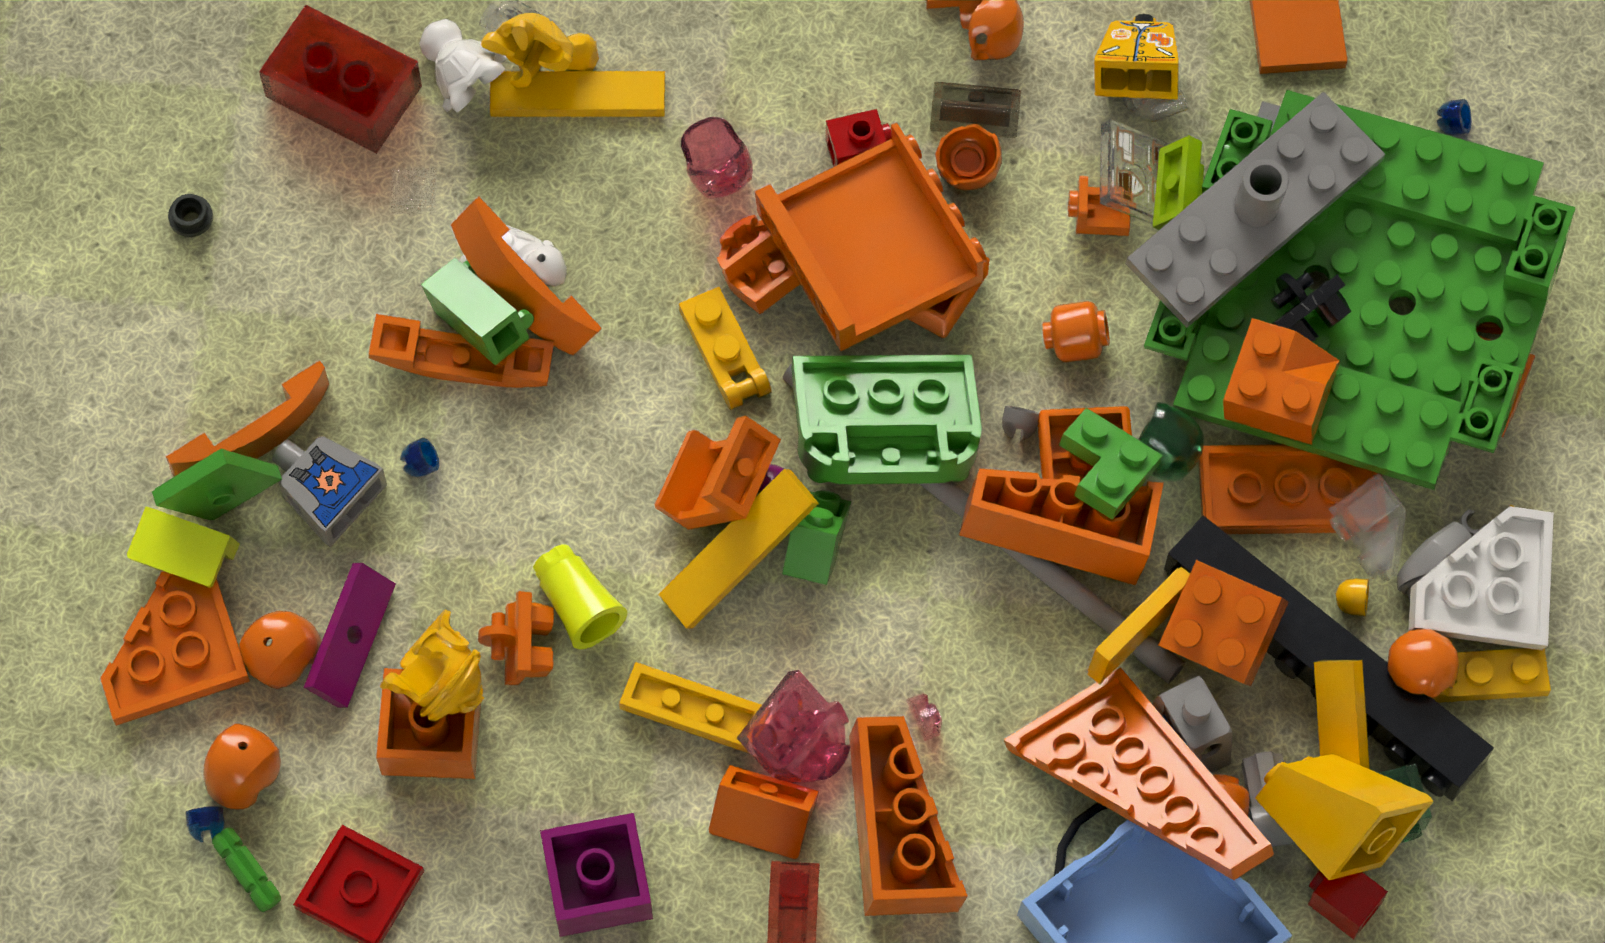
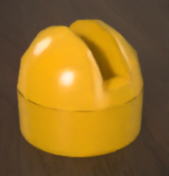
(1353, 596)

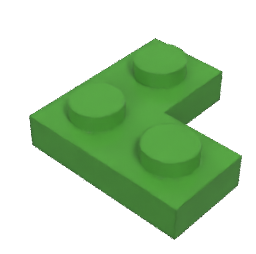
(1117, 458)

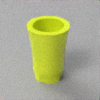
(578, 597)

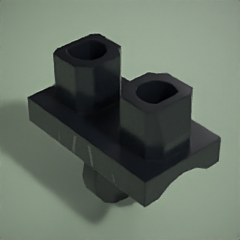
(1325, 300)

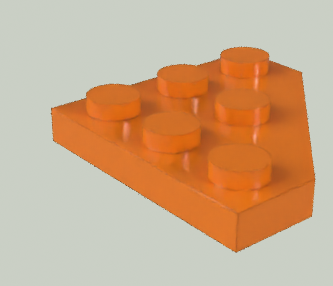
(174, 651)

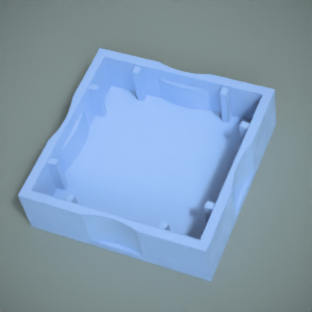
(1147, 893)

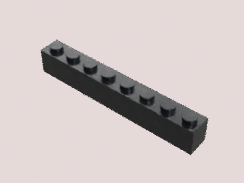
(1406, 724)

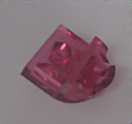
(797, 733)

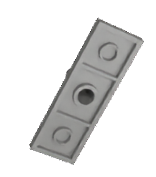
(1254, 209)

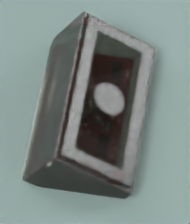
(965, 104)

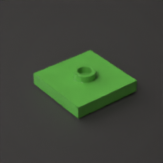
(216, 485)

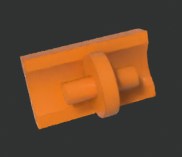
(512, 638)

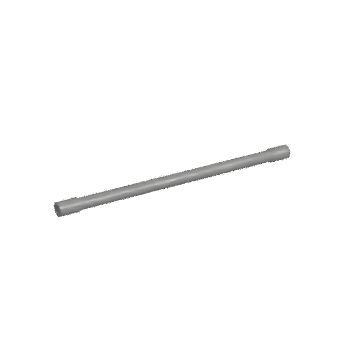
(1156, 658)

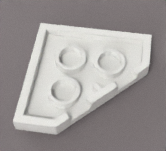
(1492, 584)

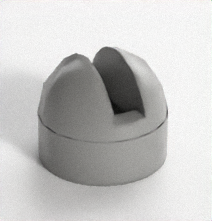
(1019, 418)

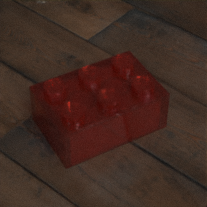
(341, 78)

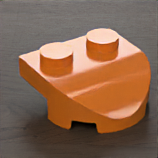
(754, 264)

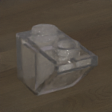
(1374, 523)

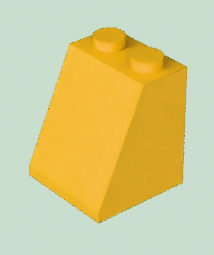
(1341, 812)

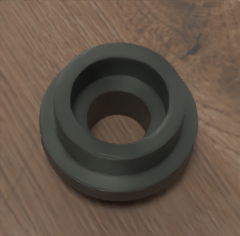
(186, 204)

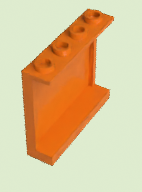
(873, 240)

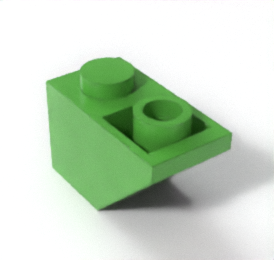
(817, 539)

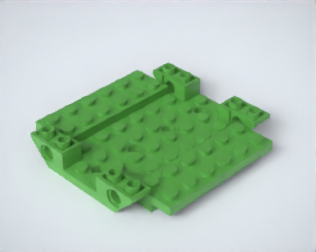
(1427, 224)

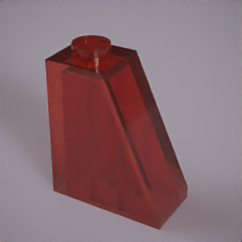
(793, 902)

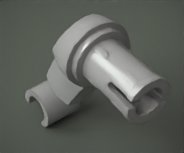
(1434, 551)

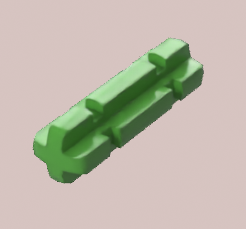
(246, 869)

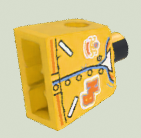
(1137, 60)

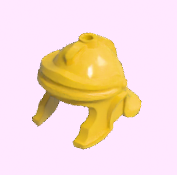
(439, 672)

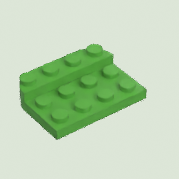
(886, 418)

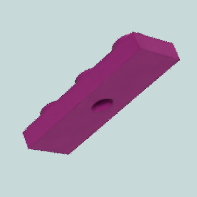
(349, 635)

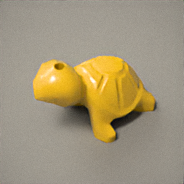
(537, 42)

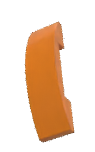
(499, 266)
(450, 357)
(267, 432)

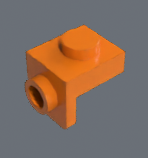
(1093, 216)

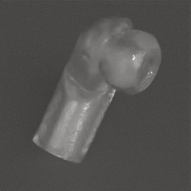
(1156, 109)

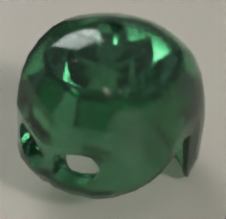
(1176, 438)

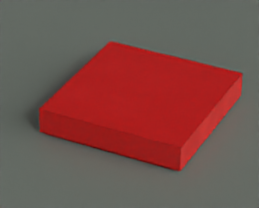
(358, 887)

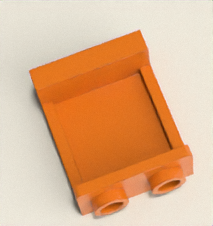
(717, 478)

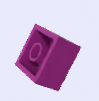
(596, 874)

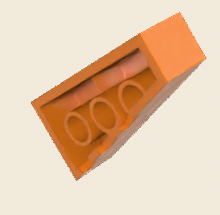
(1052, 524)
(899, 837)

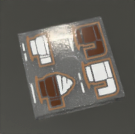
(1129, 170)

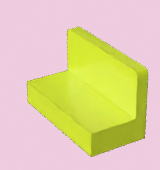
(180, 547)

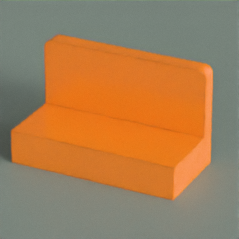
(762, 811)

